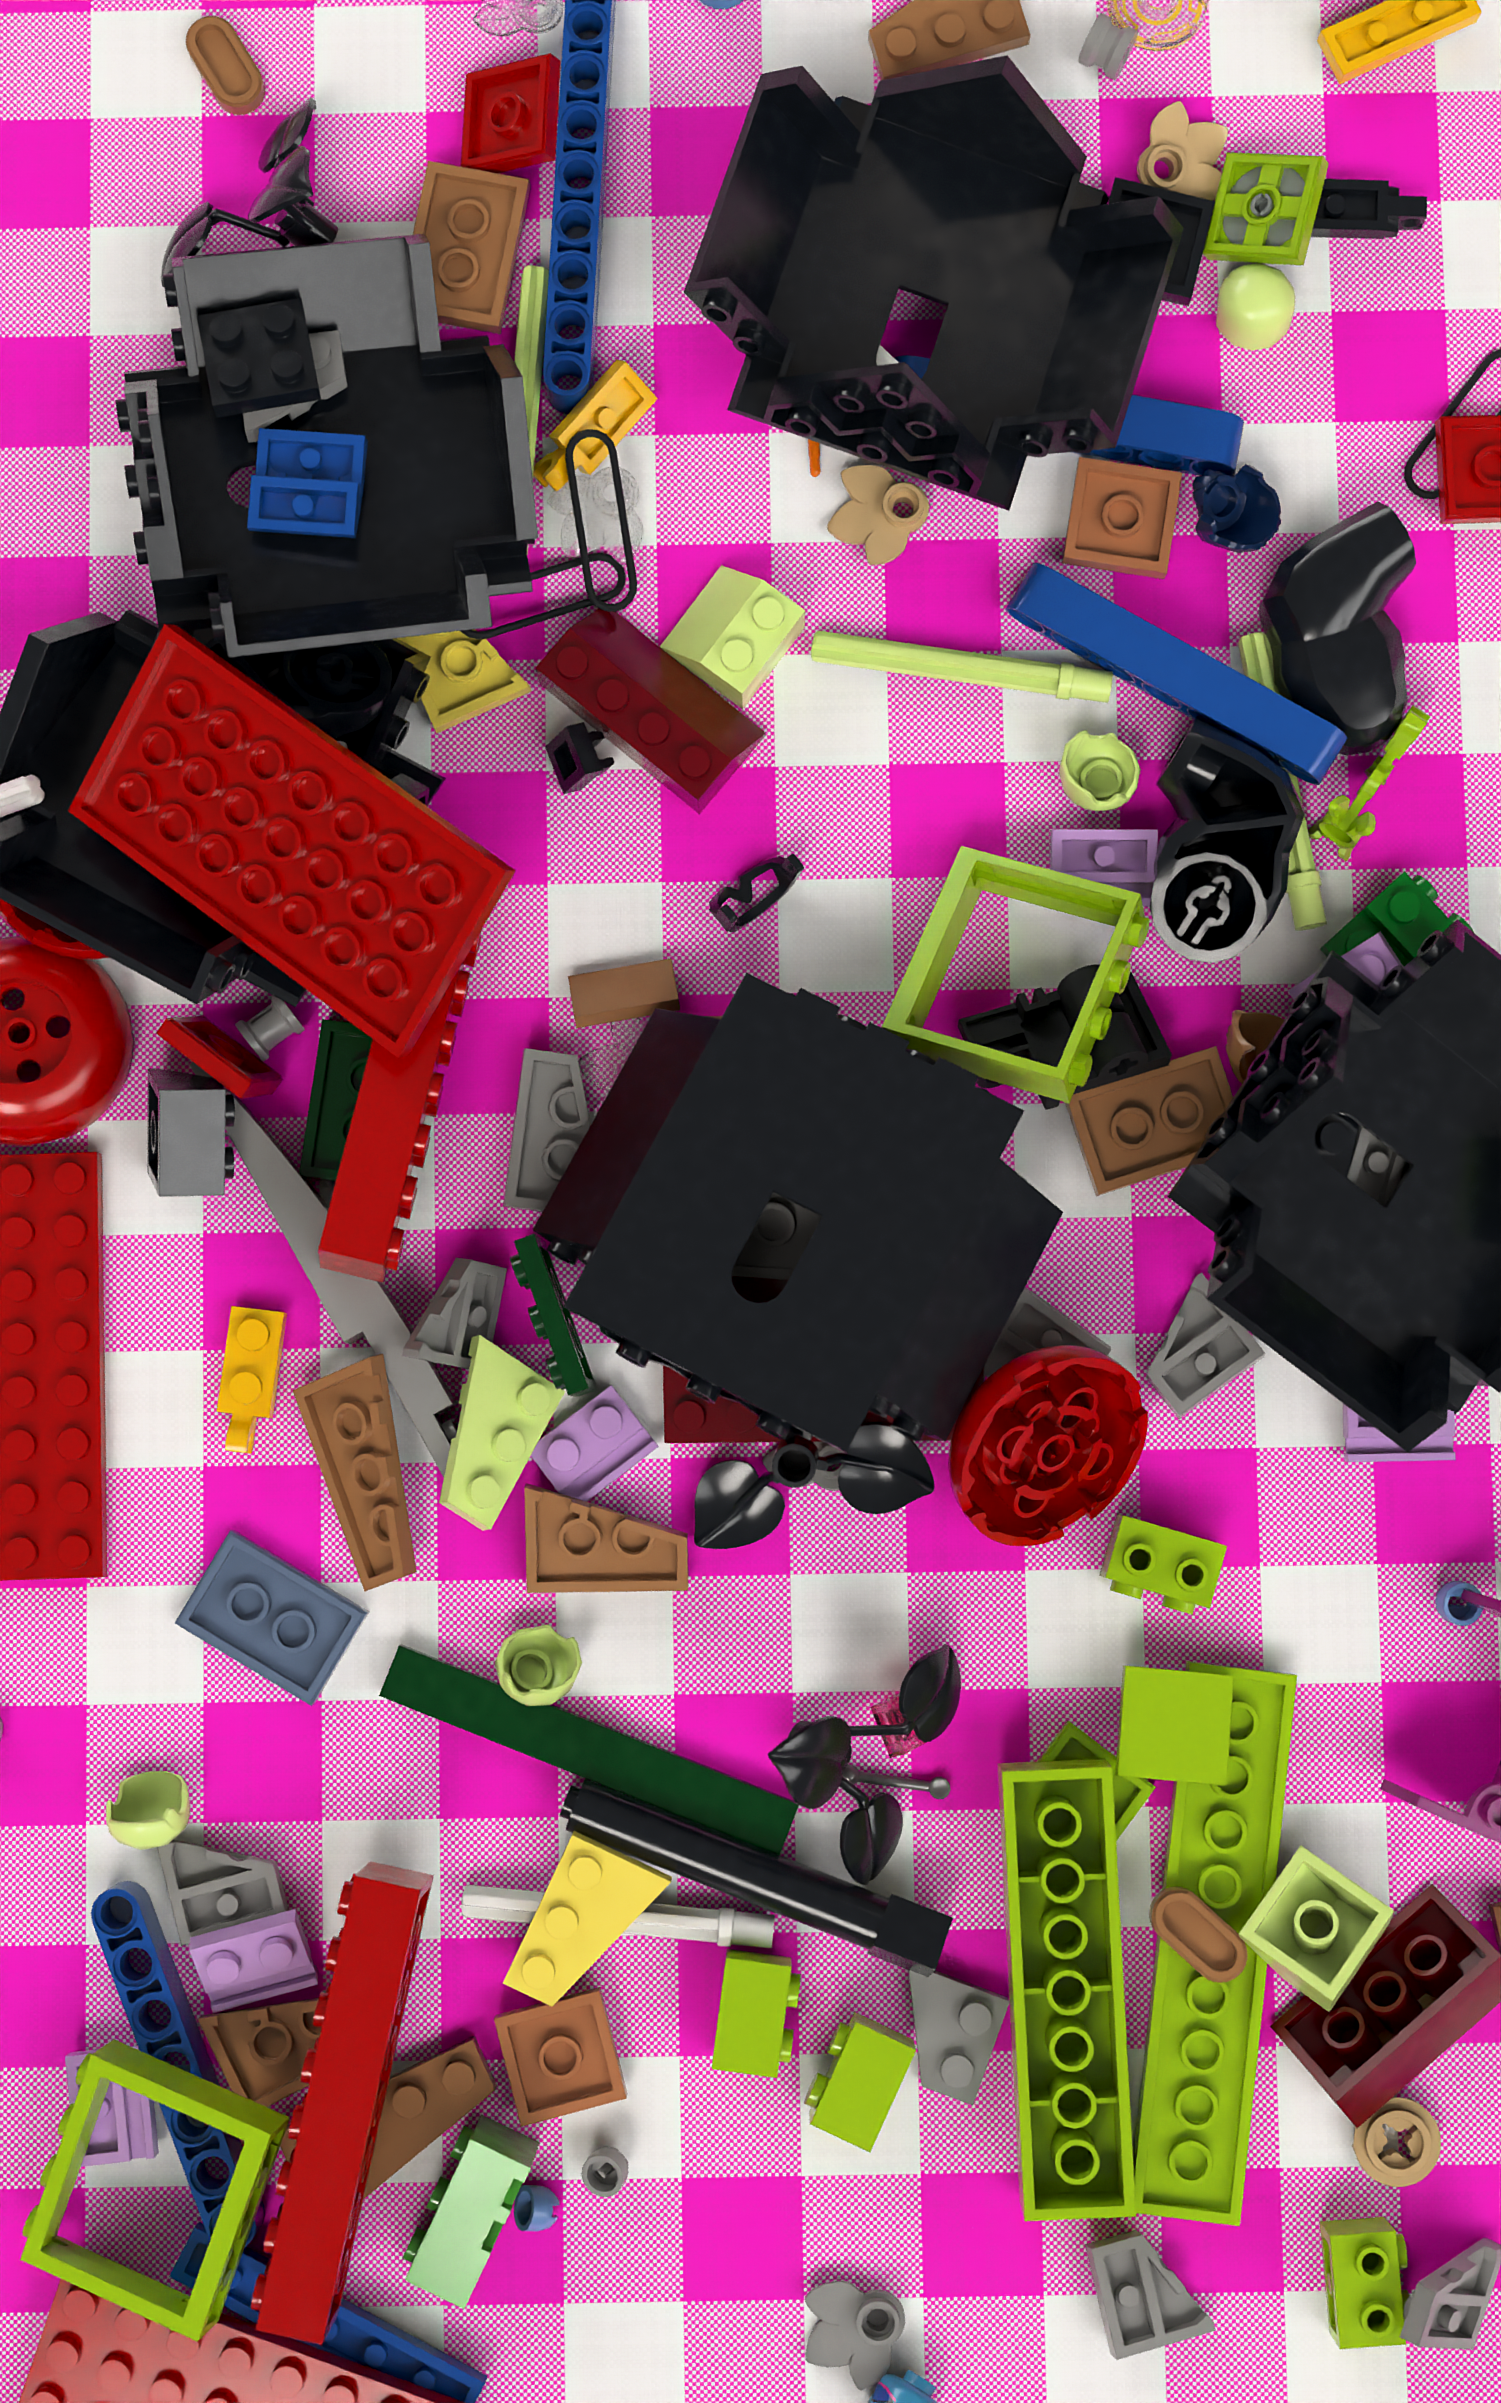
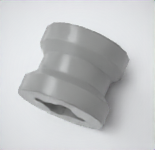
(1108, 46)

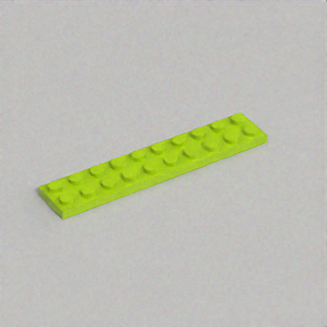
(1201, 2030)

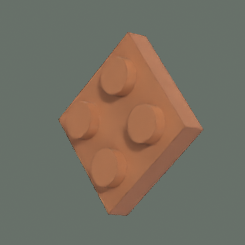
(1122, 518)
(560, 2057)

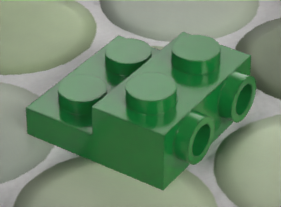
(1403, 915)

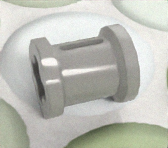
(269, 1027)

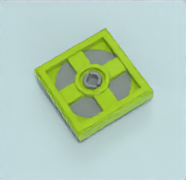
(1265, 208)

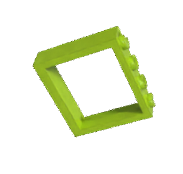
(1043, 887)
(199, 2099)

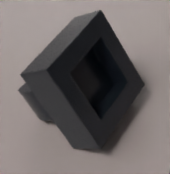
(575, 757)

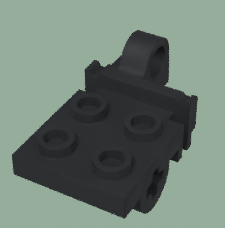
(1044, 1027)

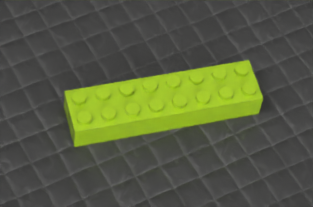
(1066, 1990)

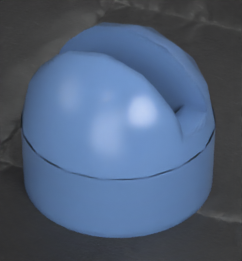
(1456, 1614)
(535, 2208)

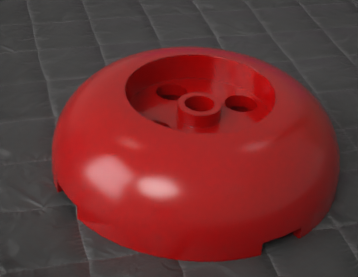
(78, 1071)
(1024, 1470)

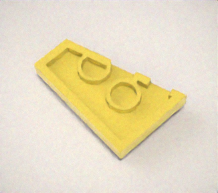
(464, 678)
(580, 1916)

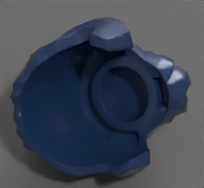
(1236, 509)

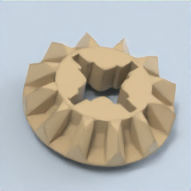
(1422, 2143)

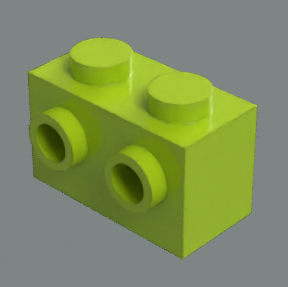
(1162, 1562)
(753, 2013)
(860, 2080)
(1364, 2281)

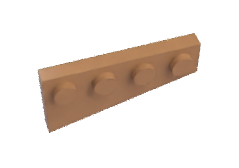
(360, 1462)
(423, 2105)

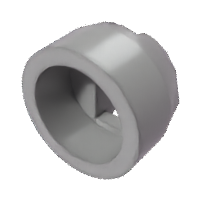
(613, 2180)

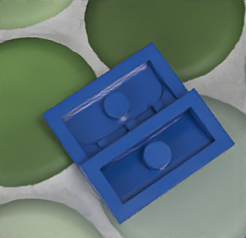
(307, 483)

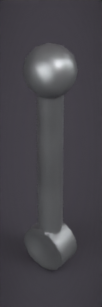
(938, 1786)

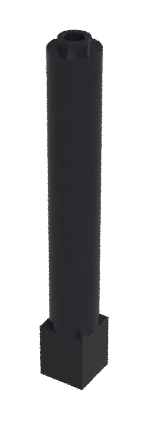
(886, 1926)

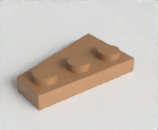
(945, 34)
(597, 1548)
(263, 2047)

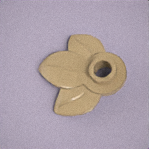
(1187, 152)
(870, 513)

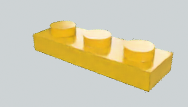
(1391, 32)

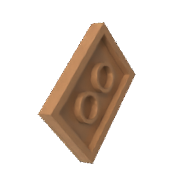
(474, 241)
(1149, 1120)

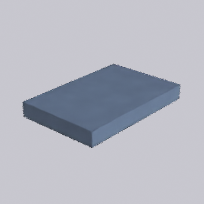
(272, 1617)

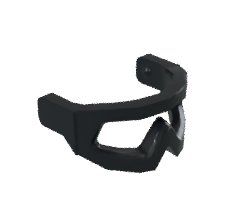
(786, 872)

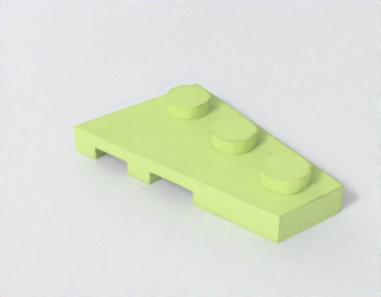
(496, 1432)

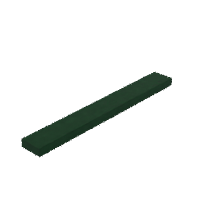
(590, 1750)

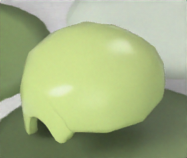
(1255, 306)
(1098, 771)
(537, 1665)
(149, 1810)

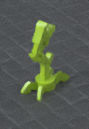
(1341, 821)

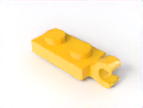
(609, 406)
(250, 1372)

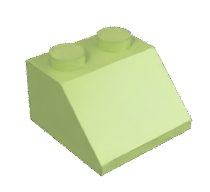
(735, 633)
(1316, 1927)

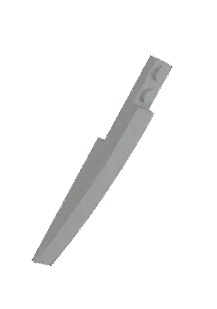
(353, 1303)

